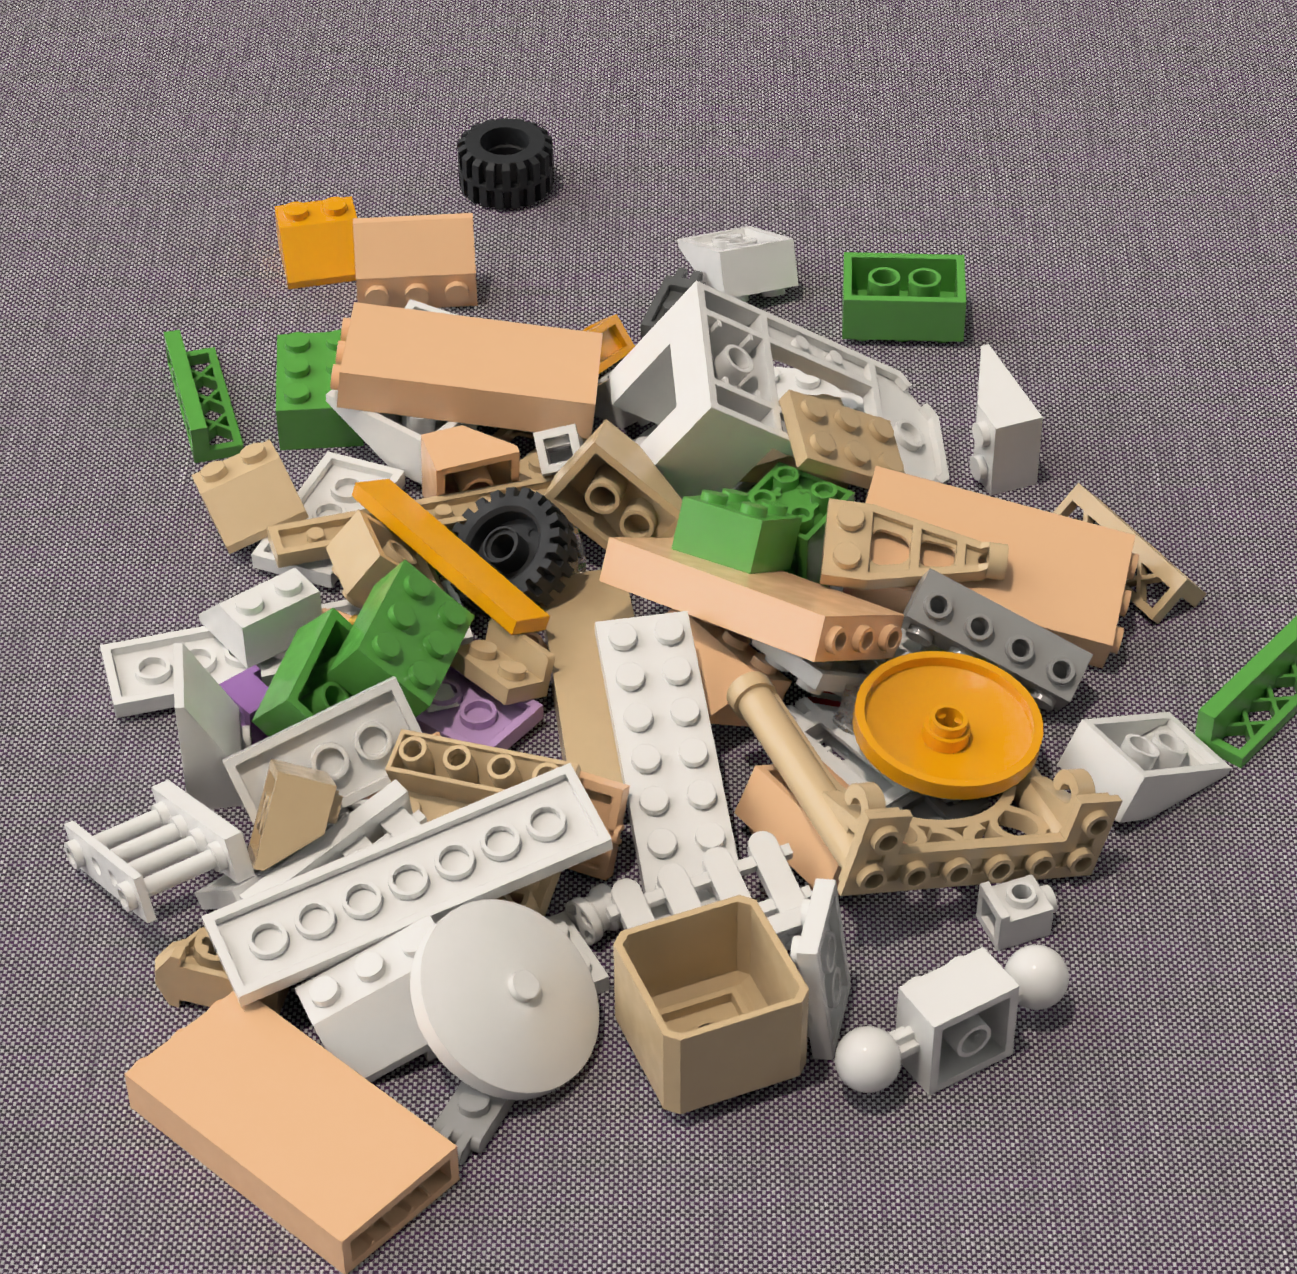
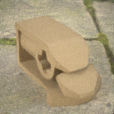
(194, 974)

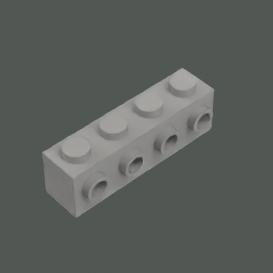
(973, 625)

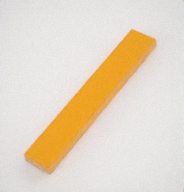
(451, 557)

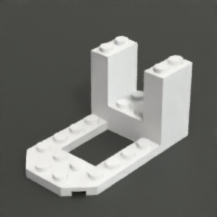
(715, 397)

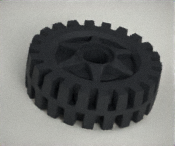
(522, 540)

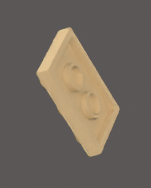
(838, 439)

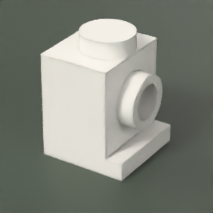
(556, 447)
(1015, 911)

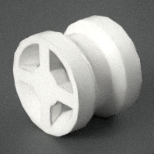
(590, 914)

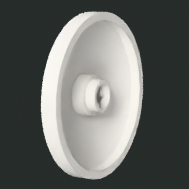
(504, 999)

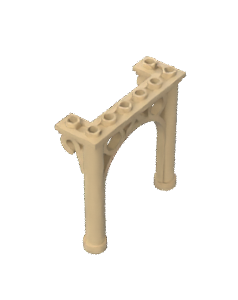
(868, 838)

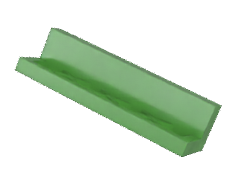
(195, 405)
(1252, 692)

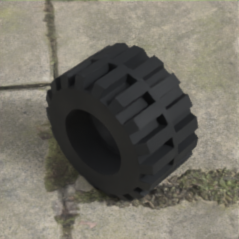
(505, 163)

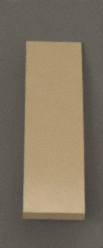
(577, 674)

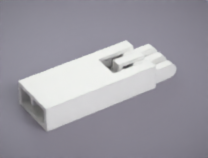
(856, 768)

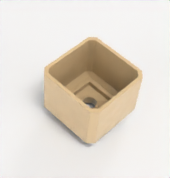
(710, 1003)

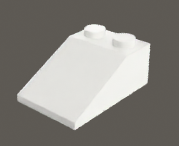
(743, 261)
(1004, 430)
(393, 436)
(207, 731)
(1143, 760)

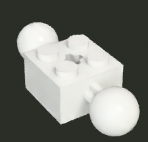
(953, 1020)

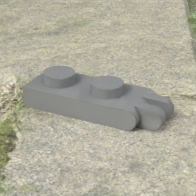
(471, 1119)

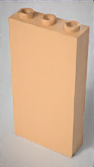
(466, 369)
(1057, 569)
(762, 606)
(293, 1129)

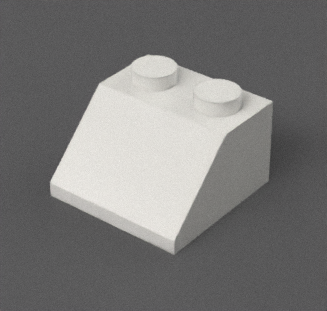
(264, 617)

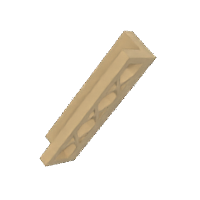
(1149, 557)

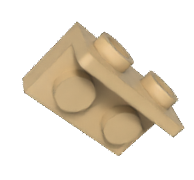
(506, 665)

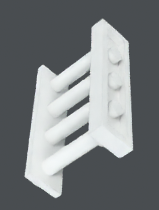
(172, 819)

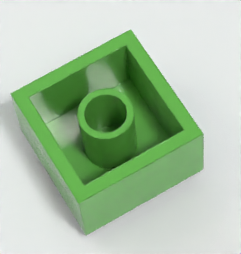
(737, 531)

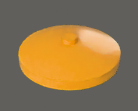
(947, 725)

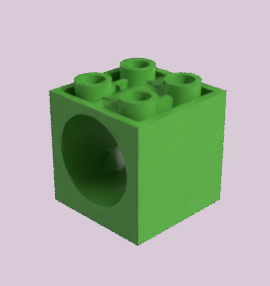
(807, 498)

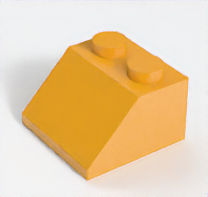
(317, 241)

